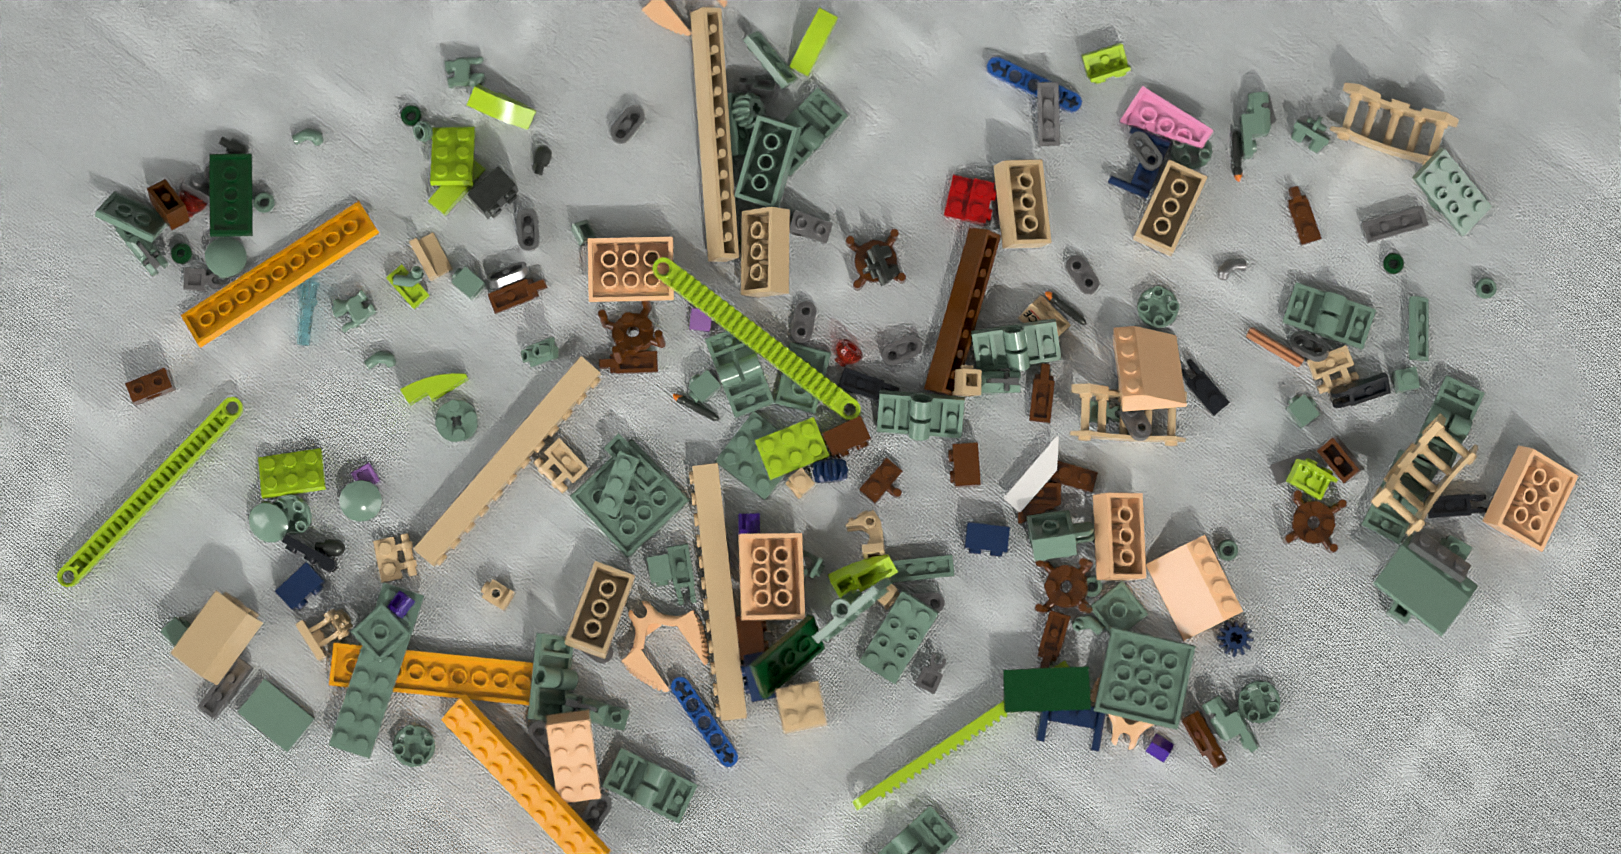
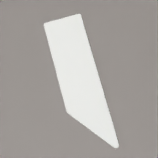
(1034, 477)

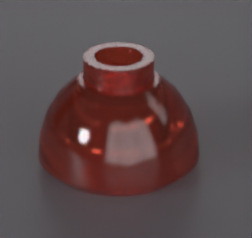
(192, 204)
(847, 353)

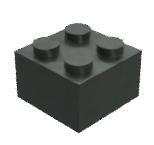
(493, 193)

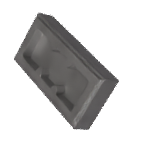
(1282, 468)

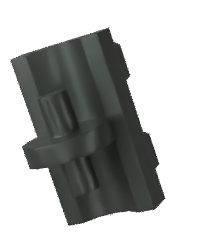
(877, 264)

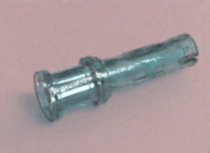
(307, 304)

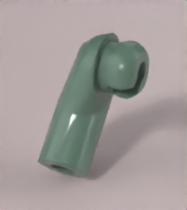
(308, 134)
(411, 279)
(380, 357)
(1086, 622)

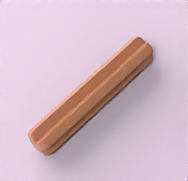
(1275, 347)

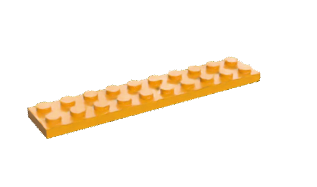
(279, 274)
(446, 675)
(522, 780)

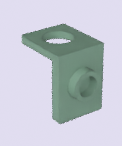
(816, 567)

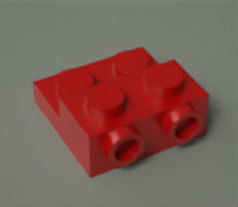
(970, 200)

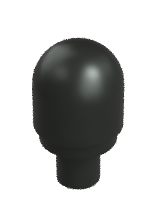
(233, 146)
(541, 159)
(331, 547)

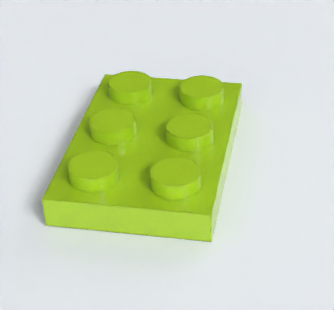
(452, 156)
(792, 448)
(291, 473)

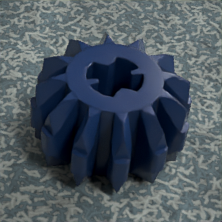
(830, 471)
(1233, 645)

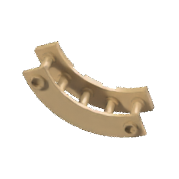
(1398, 109)
(1102, 395)
(1405, 464)

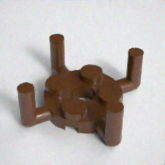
(861, 255)
(628, 323)
(1325, 517)
(1054, 583)

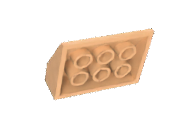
(623, 269)
(1148, 369)
(1530, 498)
(771, 576)
(1194, 587)

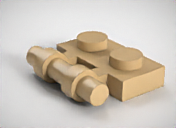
(1336, 361)
(565, 460)
(388, 559)

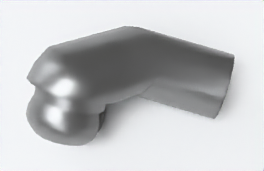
(1229, 266)

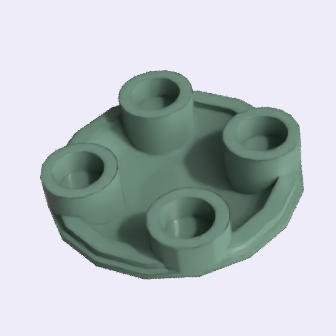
(1191, 156)
(225, 257)
(1157, 307)
(360, 500)
(298, 511)
(269, 522)
(1259, 701)
(414, 745)

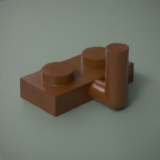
(882, 481)

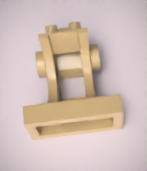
(871, 524)
(315, 638)

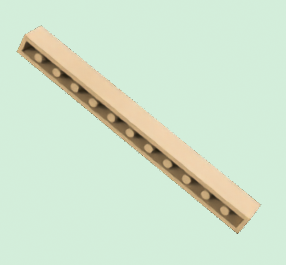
(714, 134)
(507, 461)
(719, 592)

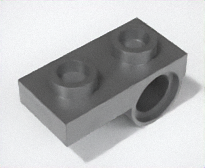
(809, 226)

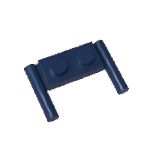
(1143, 178)
(1081, 718)

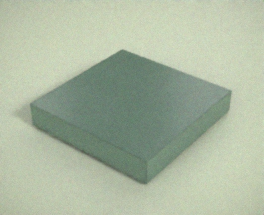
(1118, 608)
(381, 632)

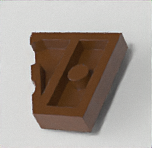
(1046, 499)

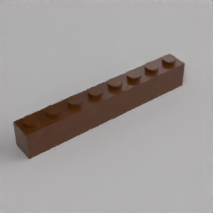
(962, 310)

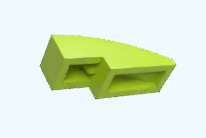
(813, 42)
(501, 107)
(448, 195)
(433, 386)
(862, 574)

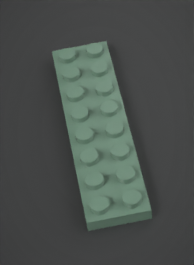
(372, 686)

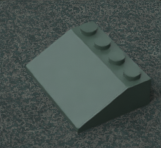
(1424, 588)

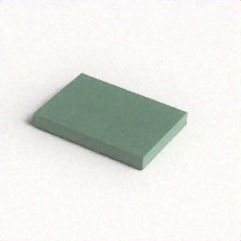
(131, 216)
(793, 395)
(276, 715)

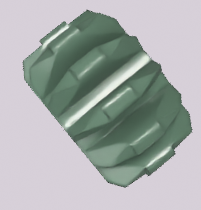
(746, 110)

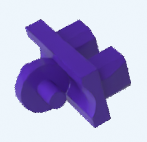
(749, 523)

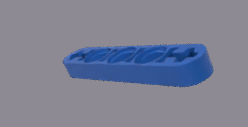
(1027, 76)
(705, 732)

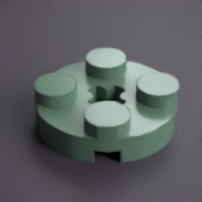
(454, 409)

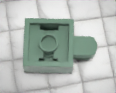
(1055, 535)

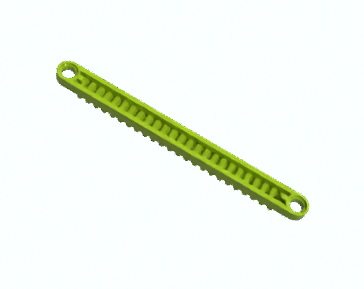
(756, 338)
(150, 492)
(936, 752)

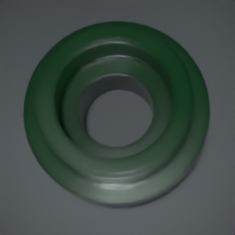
(411, 109)
(187, 256)
(1397, 258)

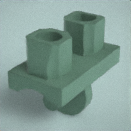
(1302, 129)
(540, 352)

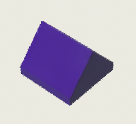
(401, 604)
(1160, 748)

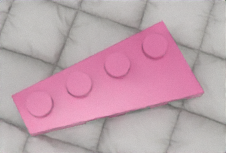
(1164, 119)

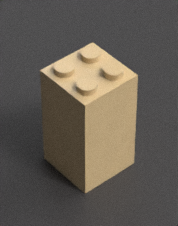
(217, 636)
(801, 707)

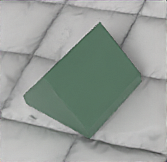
(582, 231)

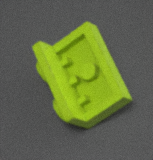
(1105, 63)
(1310, 478)

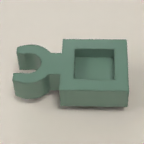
(1110, 412)

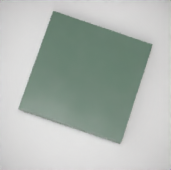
(640, 513)
(1144, 678)

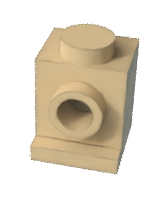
(967, 381)
(800, 483)
(890, 597)
(503, 600)

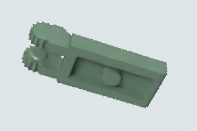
(681, 571)

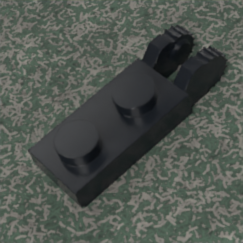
(863, 384)
(1204, 389)
(1361, 391)
(1456, 506)
(310, 554)

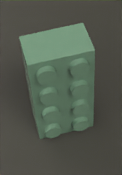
(768, 161)

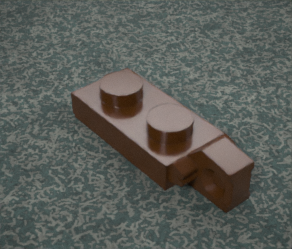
(1302, 217)
(515, 294)
(633, 363)
(1042, 396)
(1074, 477)
(1053, 637)
(1204, 739)

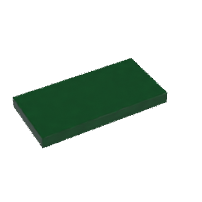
(230, 195)
(786, 657)
(1046, 689)

